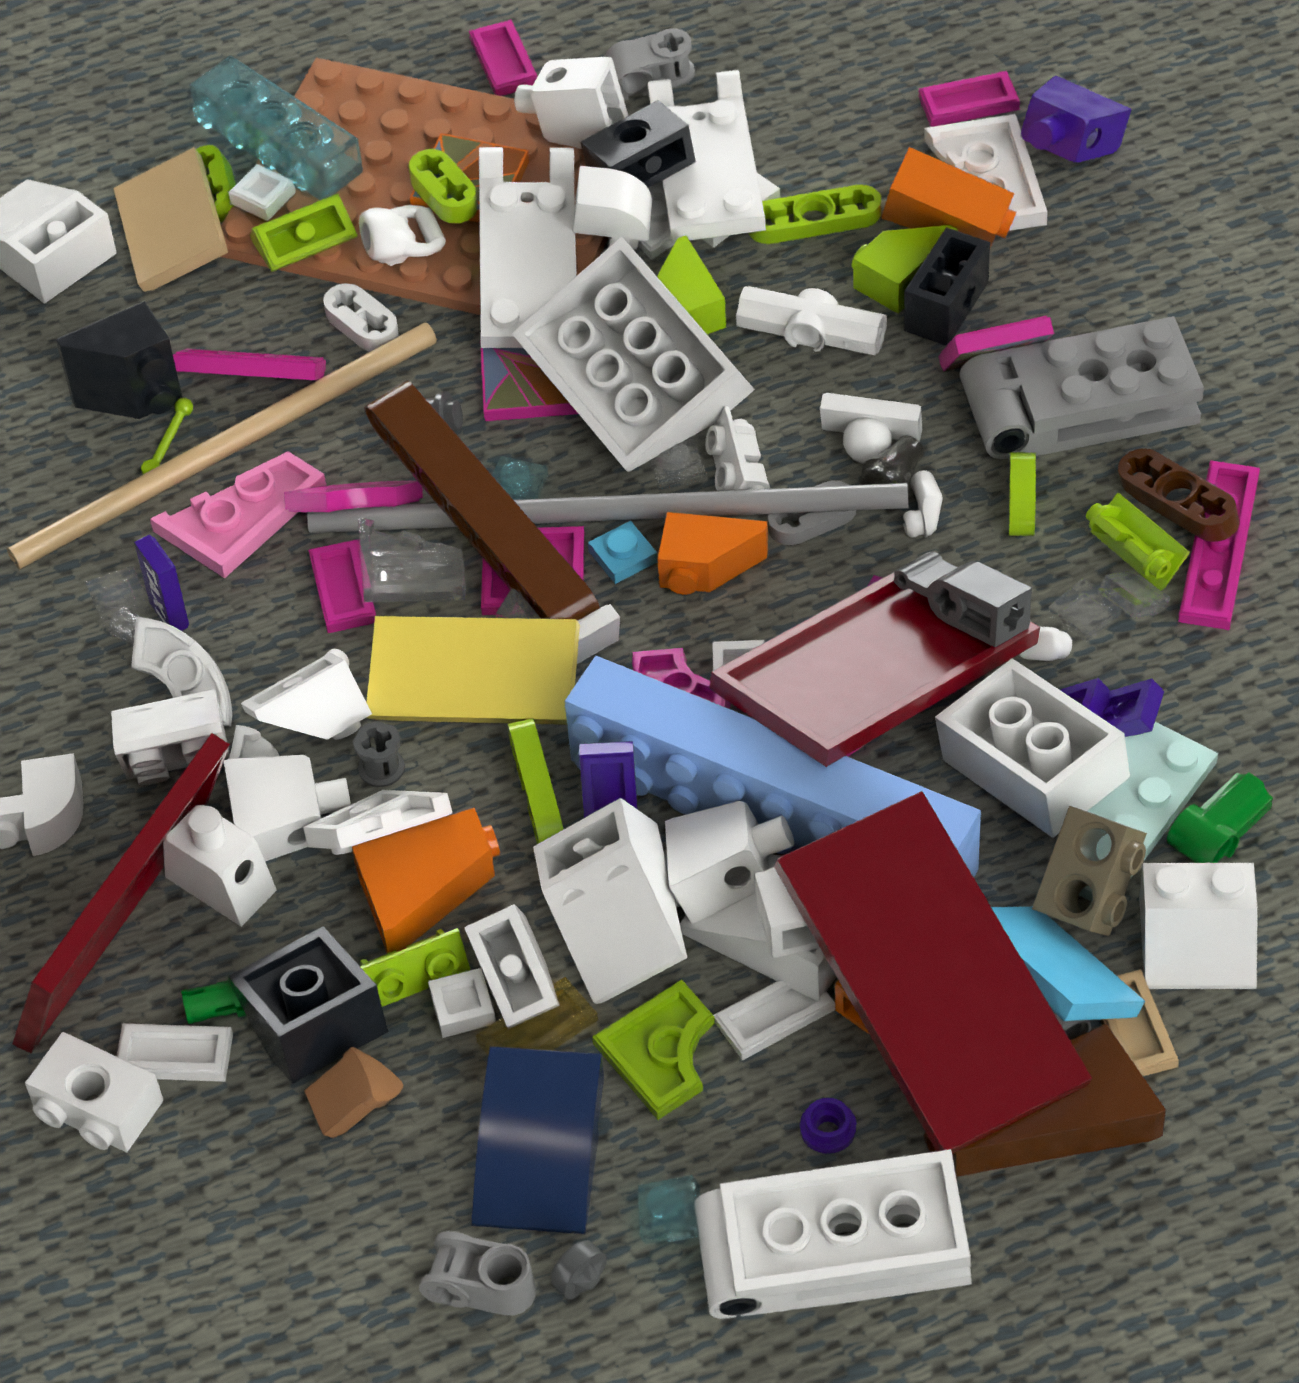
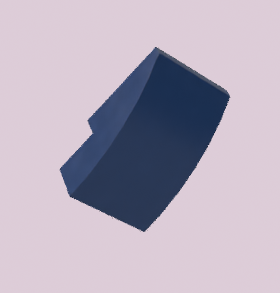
(537, 1140)

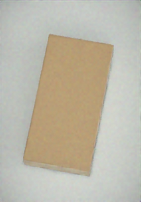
(1145, 1035)

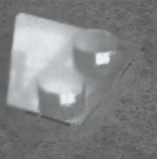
(408, 567)

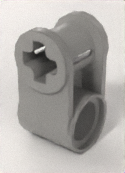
(650, 60)
(469, 1271)

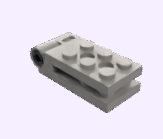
(1083, 389)

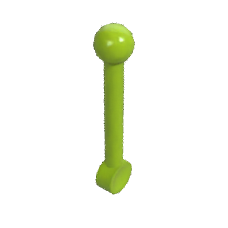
(183, 408)

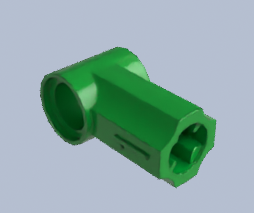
(1216, 827)

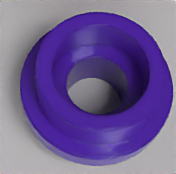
(828, 1111)

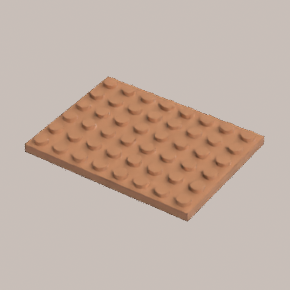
(393, 122)

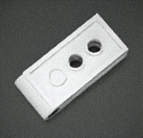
(778, 1242)

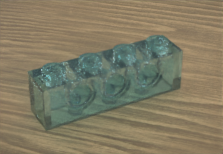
(276, 128)

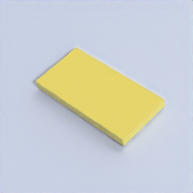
(472, 669)

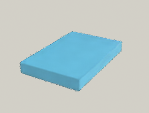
(1065, 971)

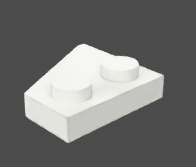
(375, 817)

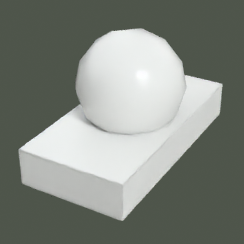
(869, 423)

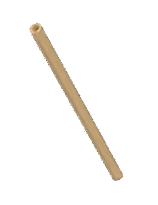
(221, 446)

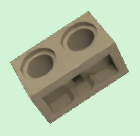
(1076, 865)

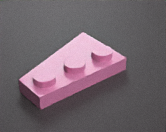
(239, 519)

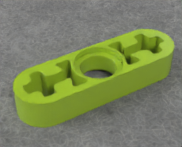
(821, 201)
(535, 779)

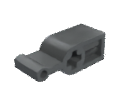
(970, 596)

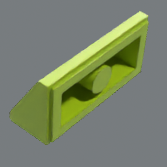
(303, 232)

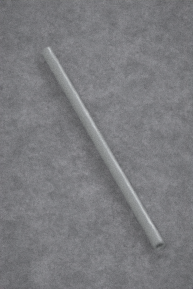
(635, 507)

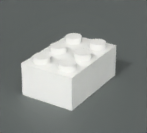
(1032, 746)

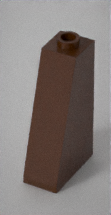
(1106, 1114)

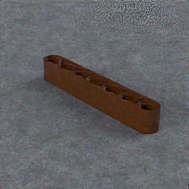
(478, 505)

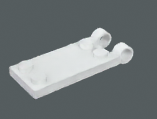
(721, 188)
(523, 246)

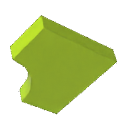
(656, 1048)

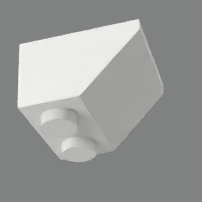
(1199, 925)

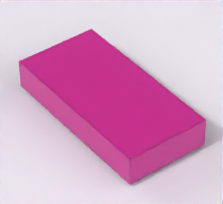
(503, 57)
(969, 99)
(340, 586)

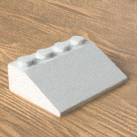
(631, 358)

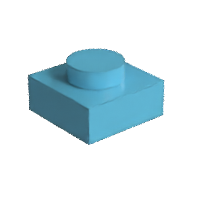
(622, 552)

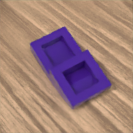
(1126, 708)

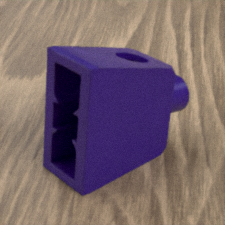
(1065, 121)

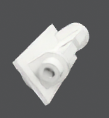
(733, 450)

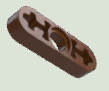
(1185, 512)

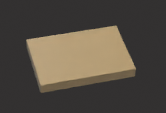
(170, 220)

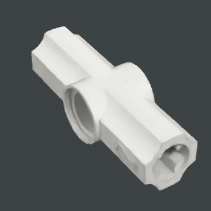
(811, 320)

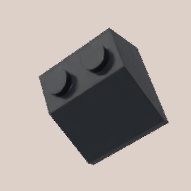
(121, 365)
(309, 1004)

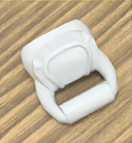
(389, 237)

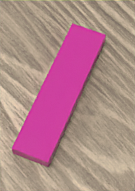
(1217, 566)

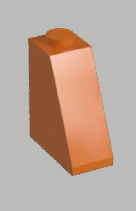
(939, 194)
(424, 874)

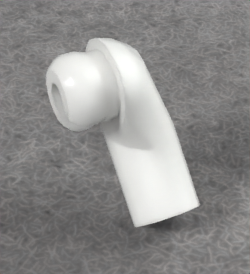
(929, 499)
(1051, 645)

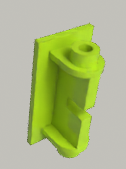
(1137, 540)
(410, 969)

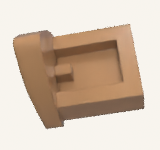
(351, 1092)

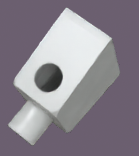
(573, 99)
(278, 798)
(717, 855)
(218, 864)

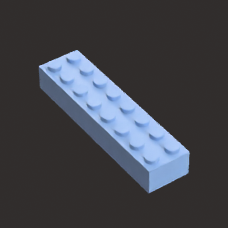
(714, 756)

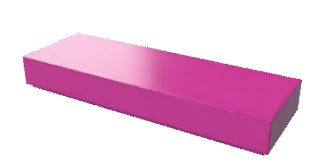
(250, 364)

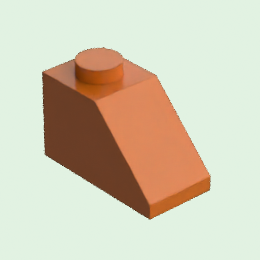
(708, 551)

